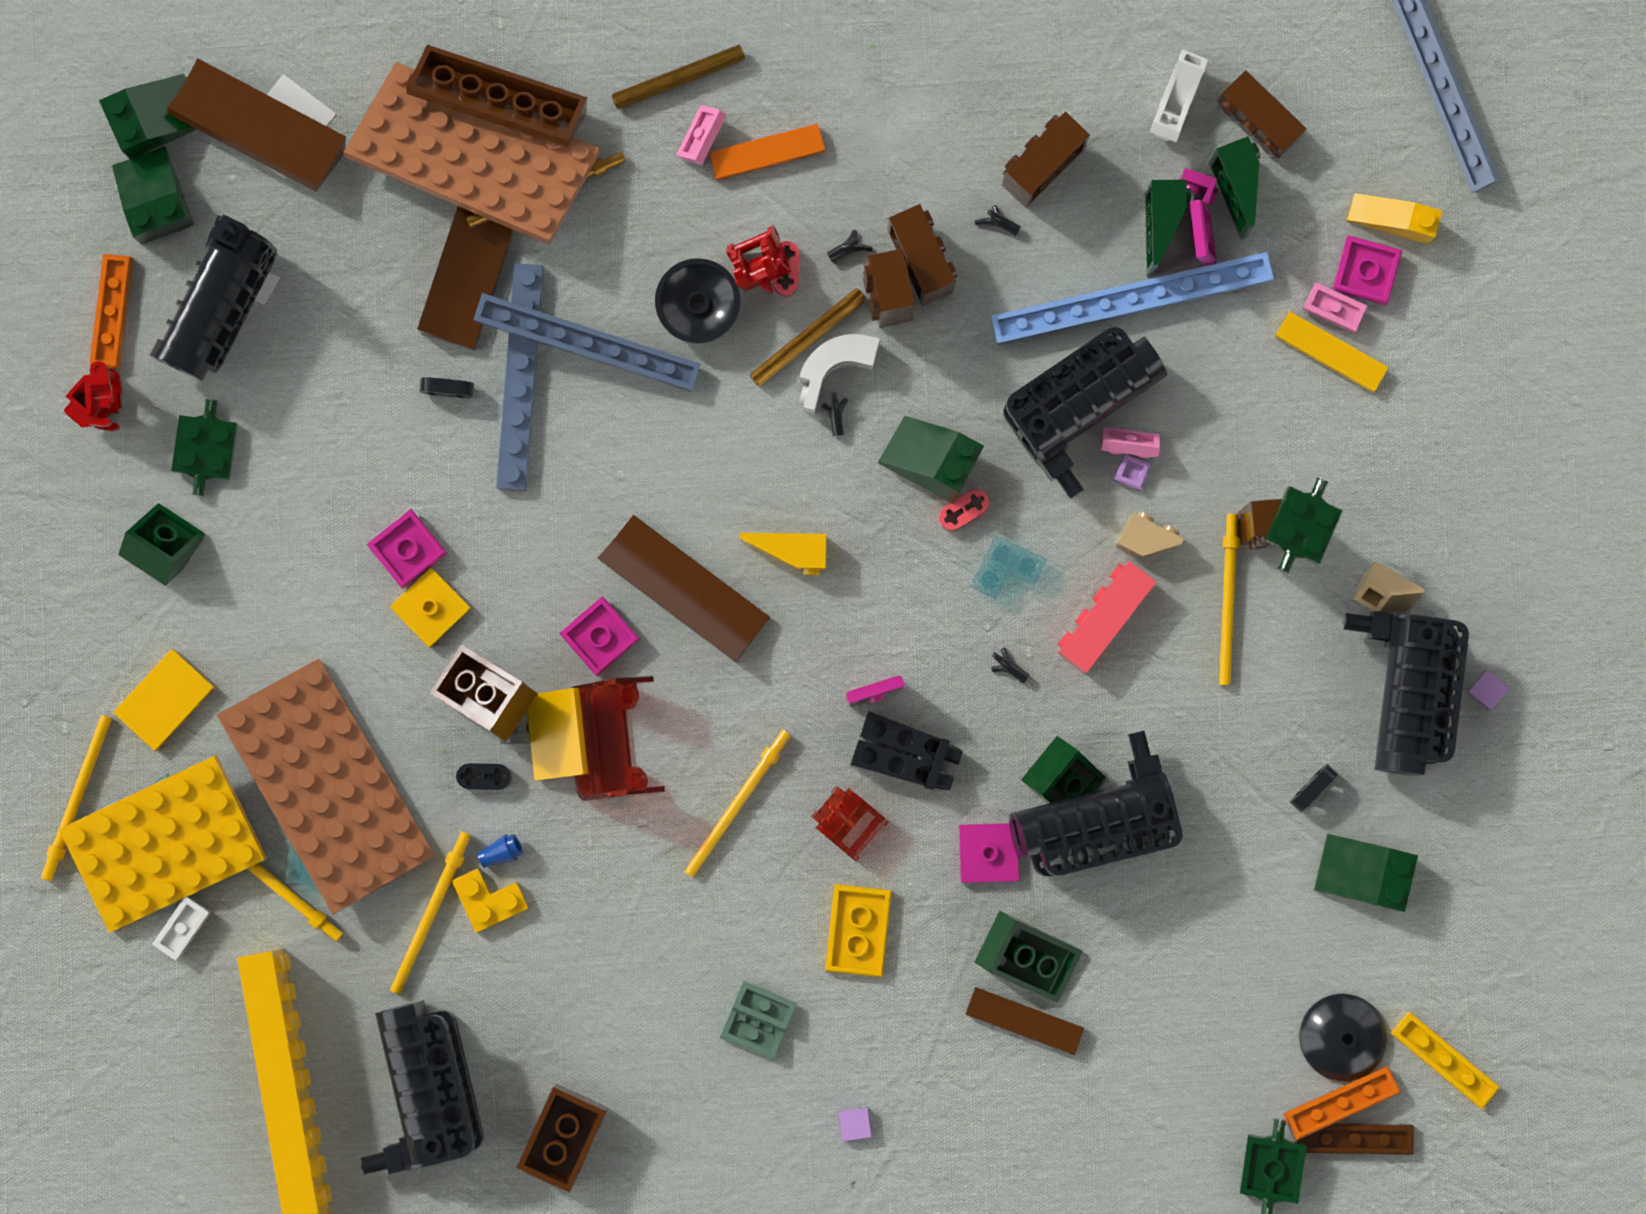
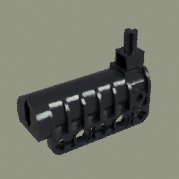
(216, 299)
(1081, 400)
(1414, 687)
(1099, 818)
(425, 1090)

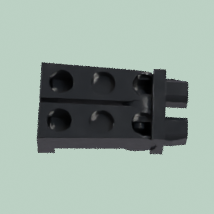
(926, 749)

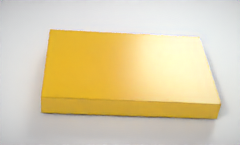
(164, 700)
(557, 735)
(858, 930)

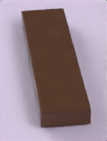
(1024, 1020)
(1361, 1139)

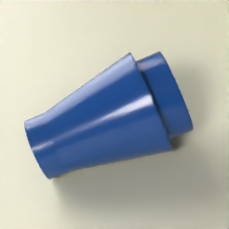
(501, 851)

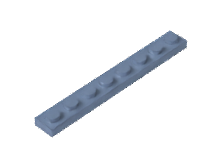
(1447, 93)
(586, 342)
(519, 385)

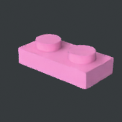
(701, 135)
(1334, 307)
(1130, 442)

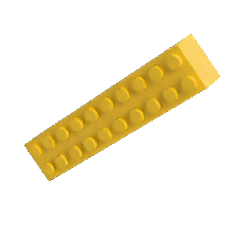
(284, 1083)

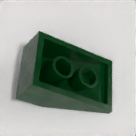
(141, 116)
(1237, 178)
(151, 196)
(1163, 212)
(931, 456)
(1366, 872)
(1028, 957)

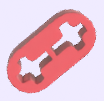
(793, 276)
(960, 504)

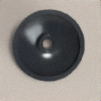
(691, 282)
(1323, 1032)

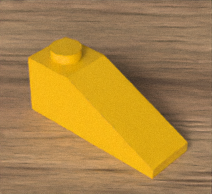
(1395, 217)
(796, 550)

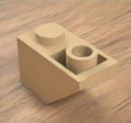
(1144, 538)
(1387, 590)

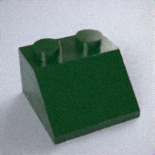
(160, 544)
(1062, 773)

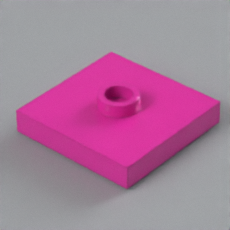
(1202, 233)
(1366, 270)
(407, 549)
(599, 636)
(875, 692)
(987, 853)

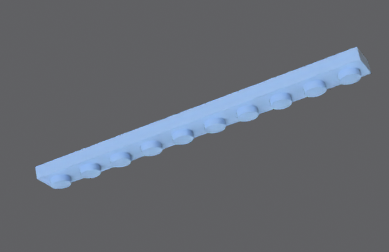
(1132, 298)

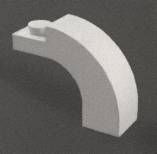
(1178, 96)
(841, 351)

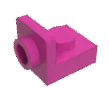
(1201, 184)

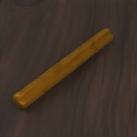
(678, 77)
(807, 337)

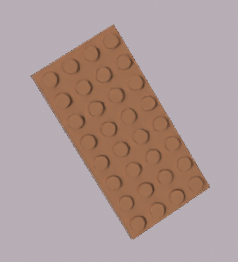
(471, 160)
(325, 786)

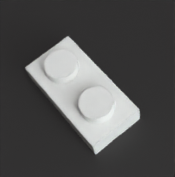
(181, 928)

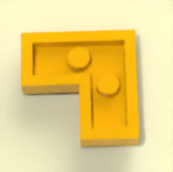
(487, 908)

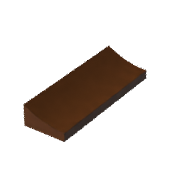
(497, 95)
(258, 125)
(465, 271)
(684, 588)

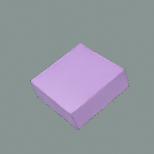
(1132, 472)
(1487, 690)
(854, 1124)

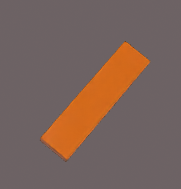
(767, 152)
(111, 310)
(1341, 1103)

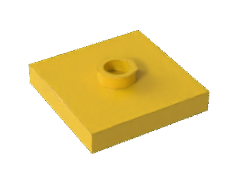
(430, 607)

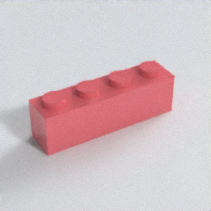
(1106, 617)

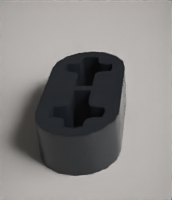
(446, 387)
(484, 769)
(1313, 787)

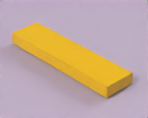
(1331, 352)
(1445, 1060)

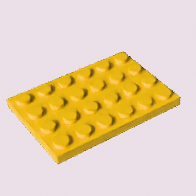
(162, 843)

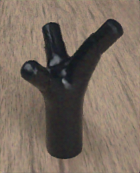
(1000, 221)
(847, 247)
(835, 413)
(1008, 666)

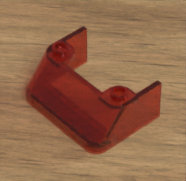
(607, 740)

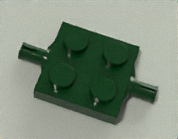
(204, 447)
(1303, 525)
(1273, 1168)

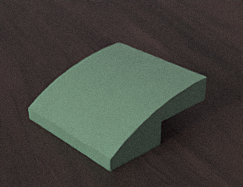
(758, 1020)

